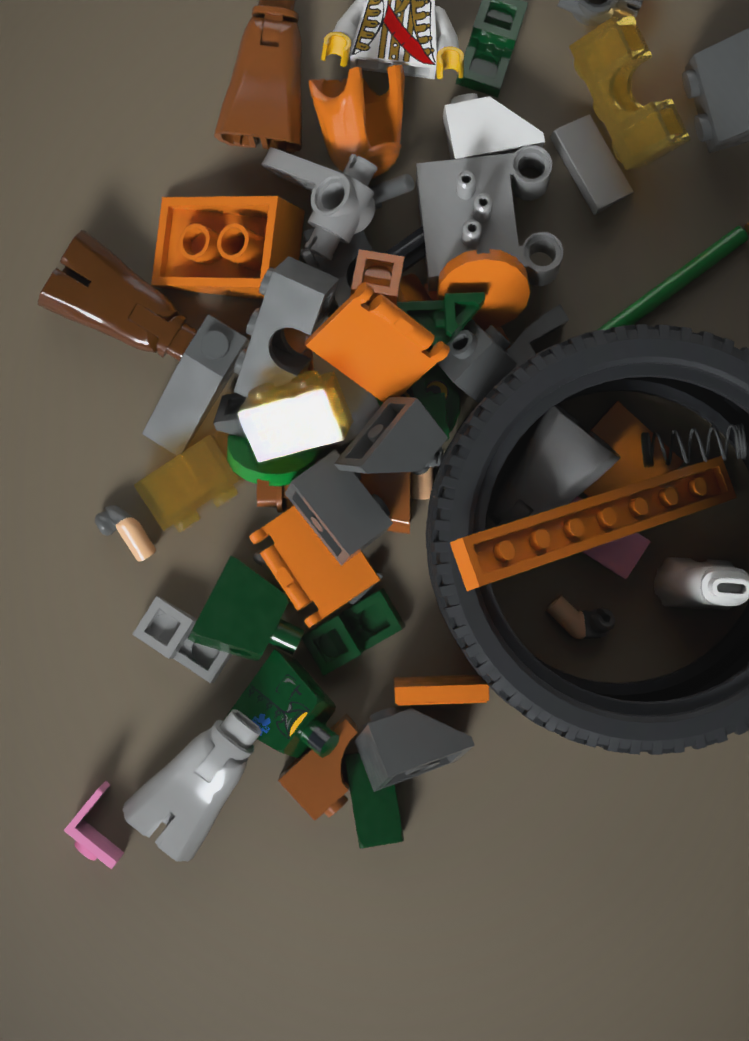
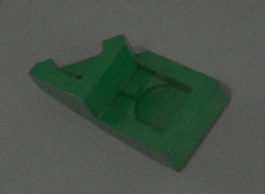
(446, 316)

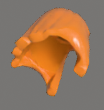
(359, 119)

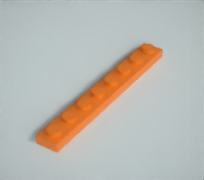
(590, 522)

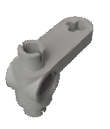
(339, 200)

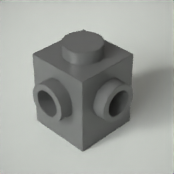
(477, 360)

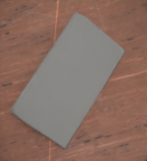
(591, 164)

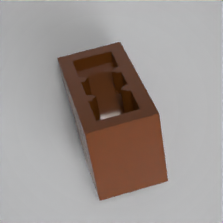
(319, 781)

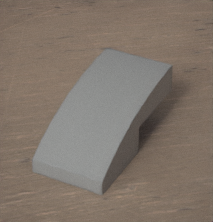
(168, 630)

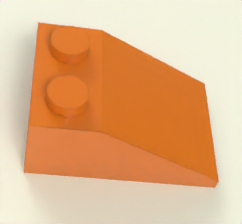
(224, 242)

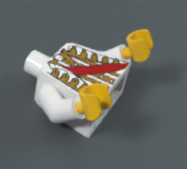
(396, 34)

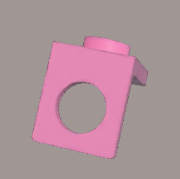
(88, 839)

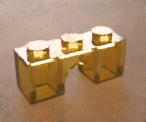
(607, 64)

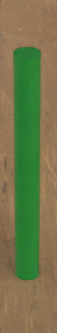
(679, 279)

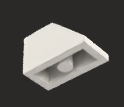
(485, 128)

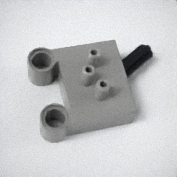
(471, 207)

